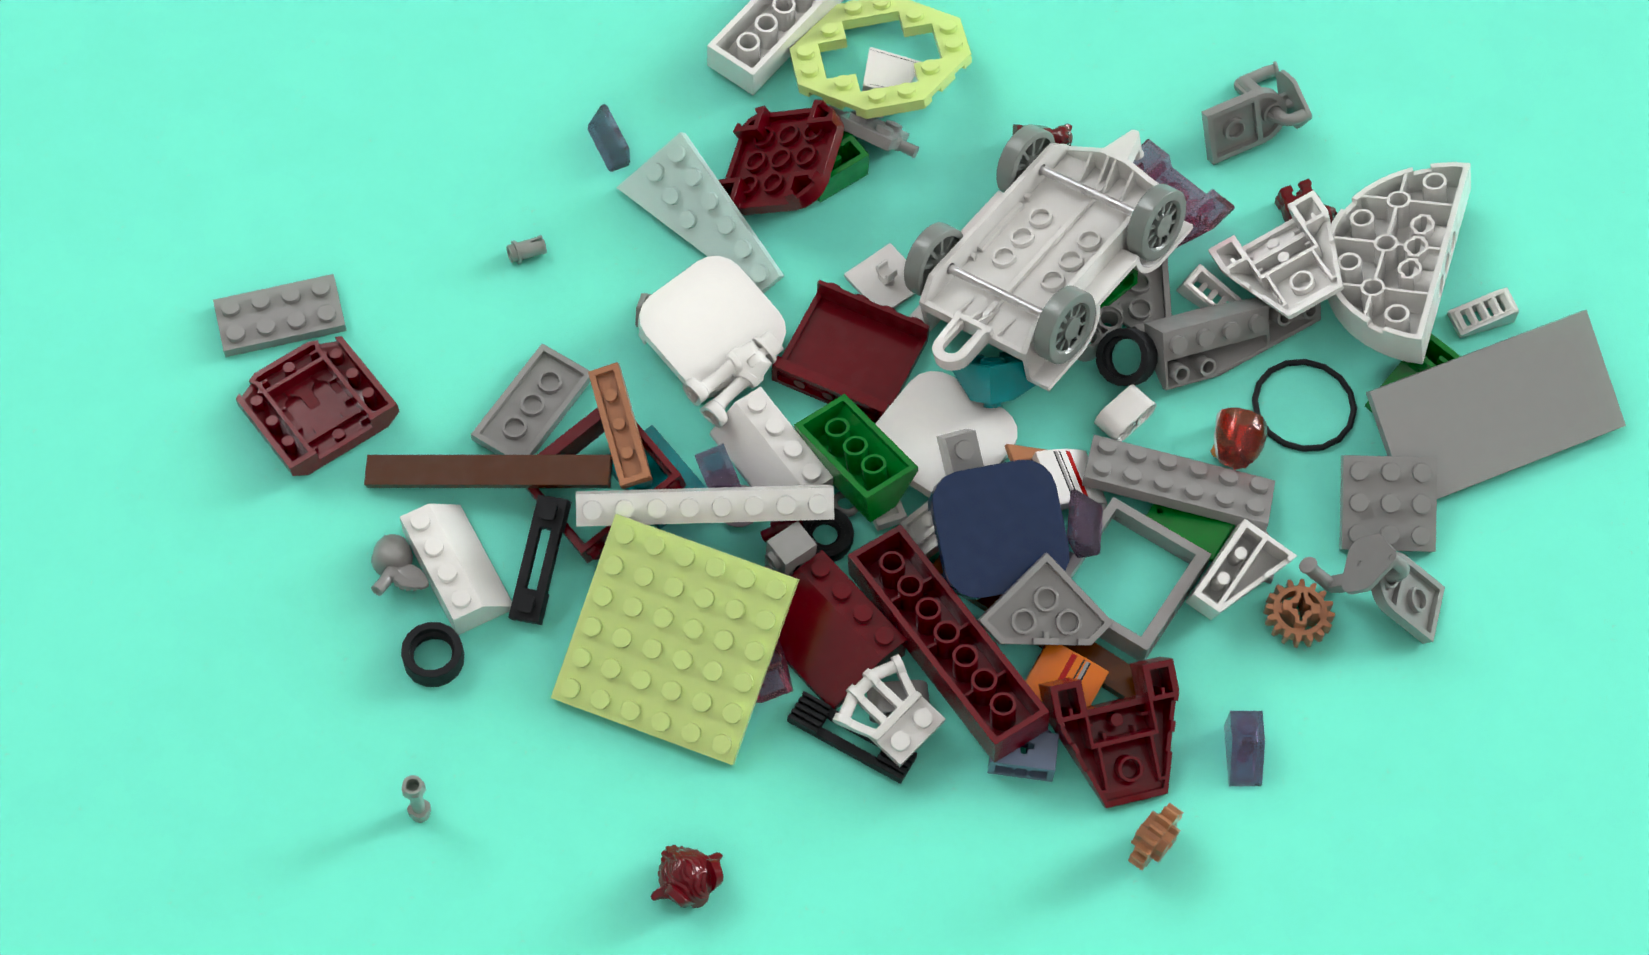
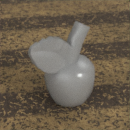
(393, 561)

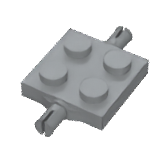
(882, 134)

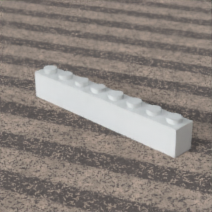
(706, 505)

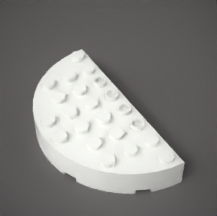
(1397, 255)

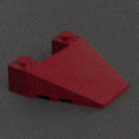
(1123, 741)

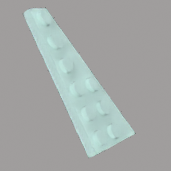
(693, 203)

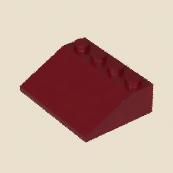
(834, 631)

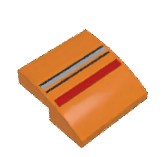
(1060, 662)

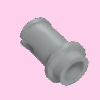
(526, 249)

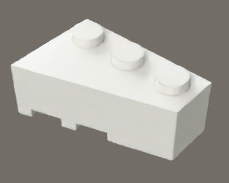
(1238, 568)

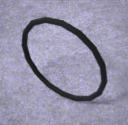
(1342, 381)

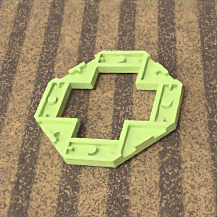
(844, 90)

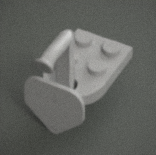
(1254, 114)
(1396, 582)

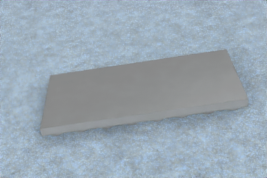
(1501, 404)

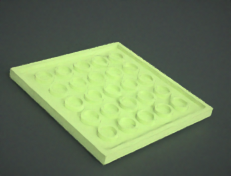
(674, 639)

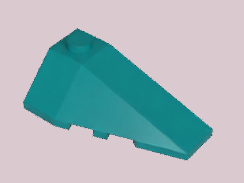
(994, 379)

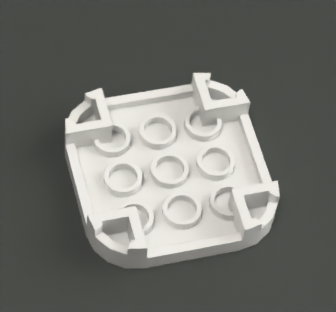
(705, 316)
(937, 406)

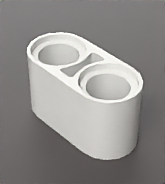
(1125, 413)

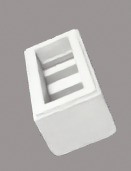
(1208, 281)
(1501, 305)

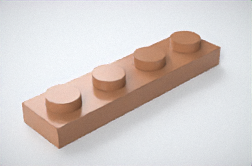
(620, 425)

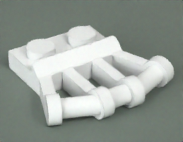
(905, 727)

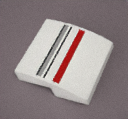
(1068, 472)

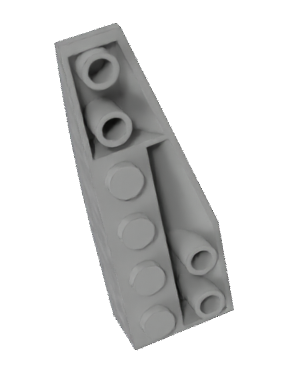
(1219, 338)

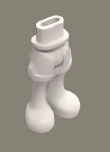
(747, 364)

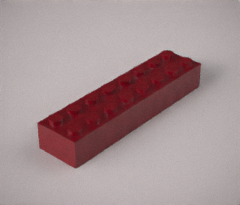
(949, 643)

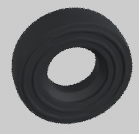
(845, 532)

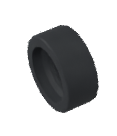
(1148, 356)
(426, 632)

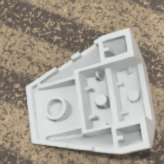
(1289, 265)

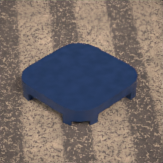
(996, 525)

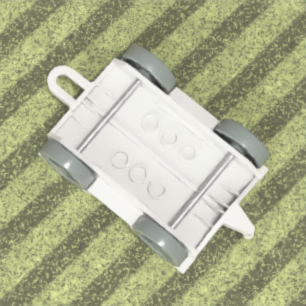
(1044, 252)

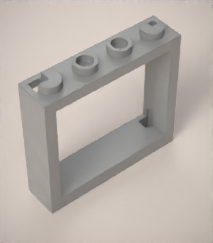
(1198, 559)

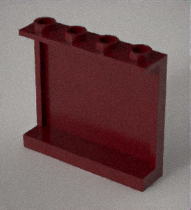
(851, 350)

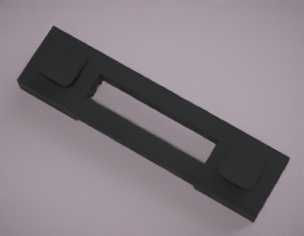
(531, 604)
(810, 716)

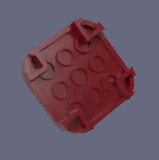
(783, 158)

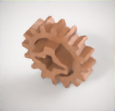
(1286, 618)
(1155, 836)

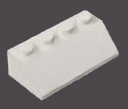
(767, 446)
(455, 565)

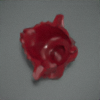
(687, 876)

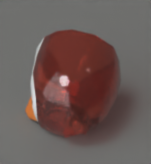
(1238, 437)

